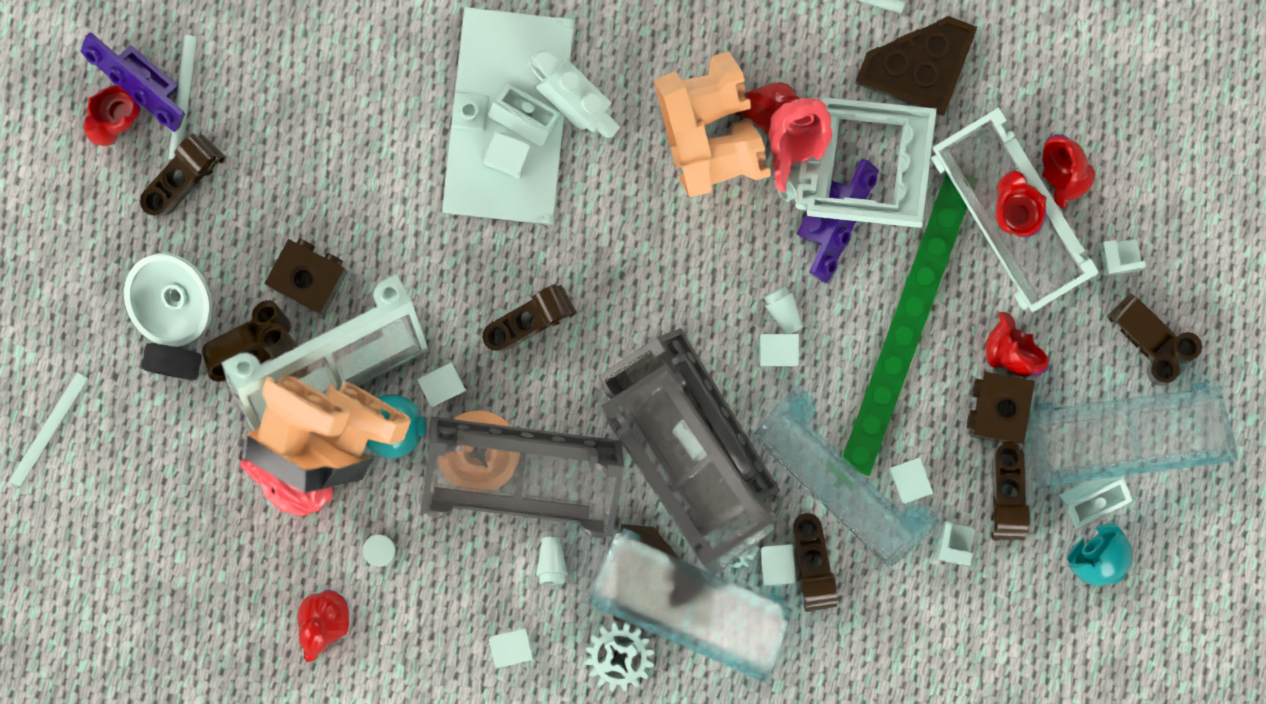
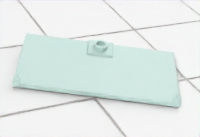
(492, 53)

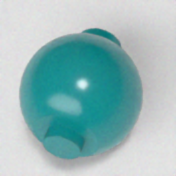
(416, 429)

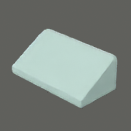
(524, 114)
(1095, 499)

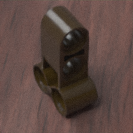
(195, 159)
(547, 309)
(262, 337)
(1153, 337)
(1009, 514)
(816, 583)

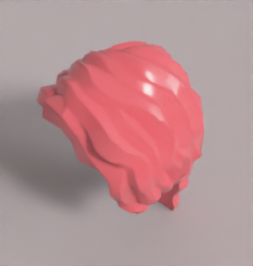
(796, 134)
(284, 495)

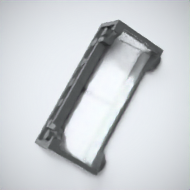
(688, 469)
(522, 474)

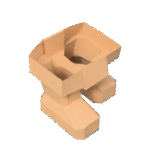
(702, 100)

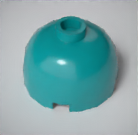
(1102, 558)

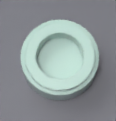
(379, 550)

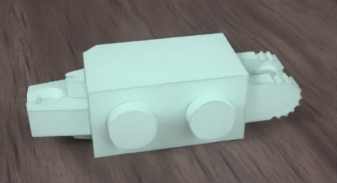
(573, 94)

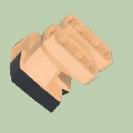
(318, 437)

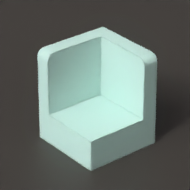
(506, 154)
(1121, 257)
(778, 350)
(442, 385)
(910, 480)
(956, 544)
(777, 565)
(511, 648)

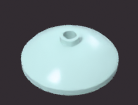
(154, 303)

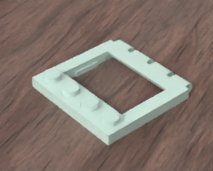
(911, 170)

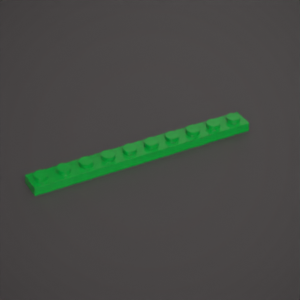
(905, 328)

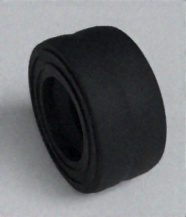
(171, 361)

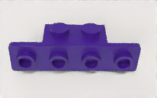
(138, 78)
(836, 233)

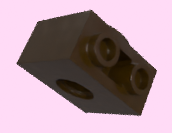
(299, 259)
(986, 420)

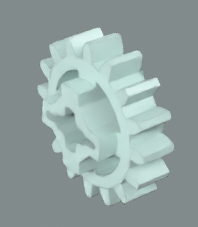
(607, 663)

